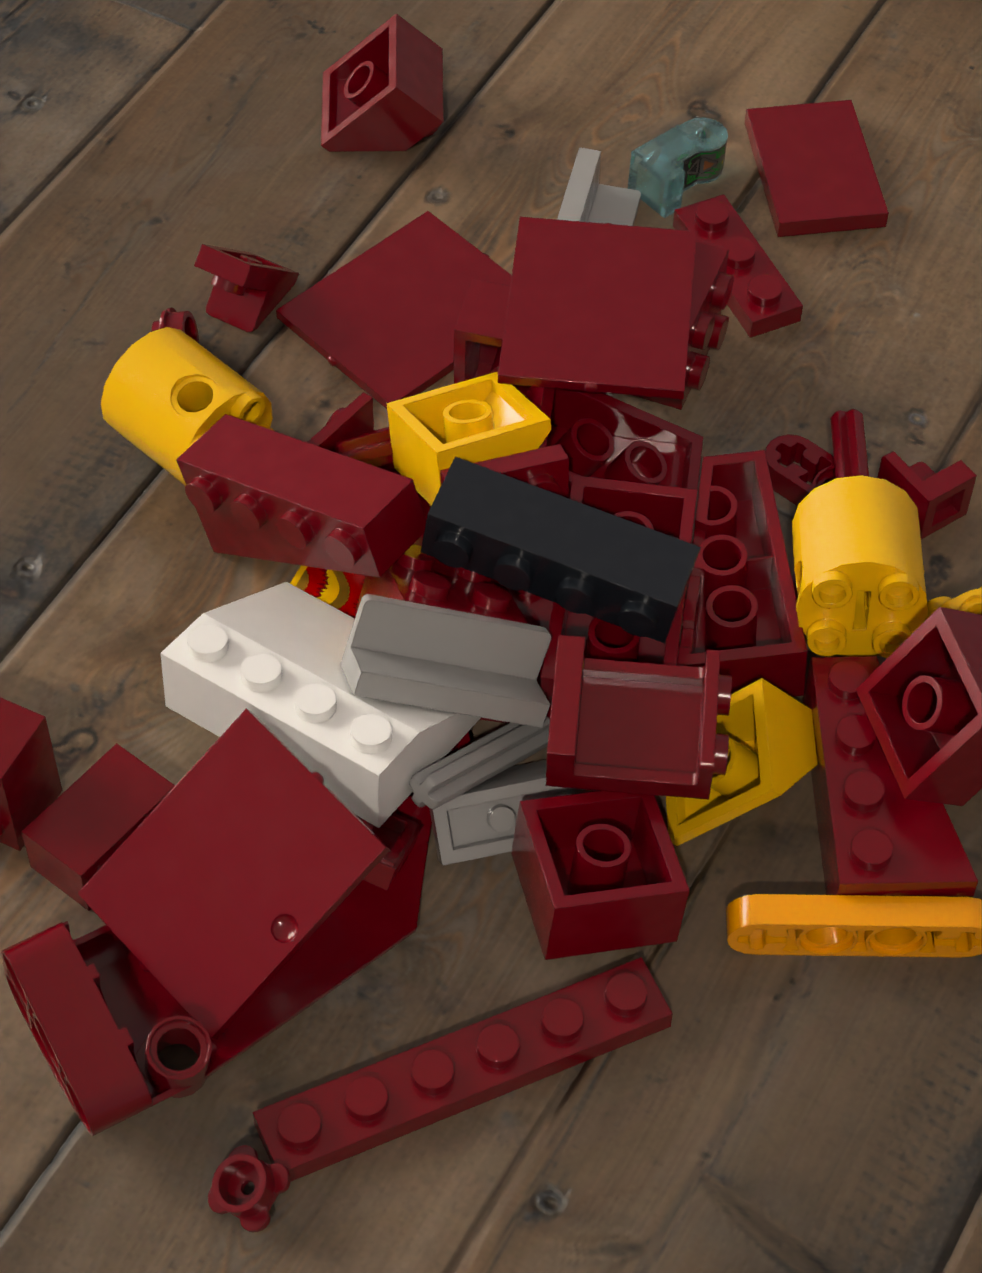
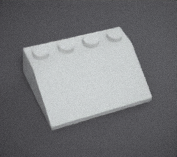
(283, 663)

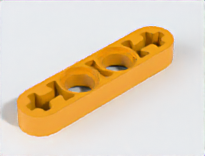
(855, 925)

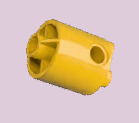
(172, 393)
(858, 567)

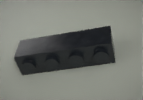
(559, 550)

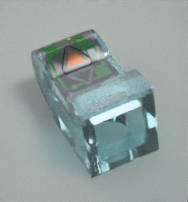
(678, 161)

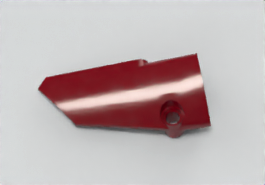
(109, 1019)

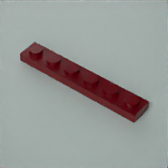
(462, 1069)

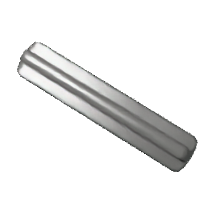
(477, 763)

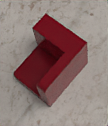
(938, 496)

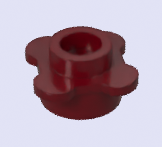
(229, 1184)

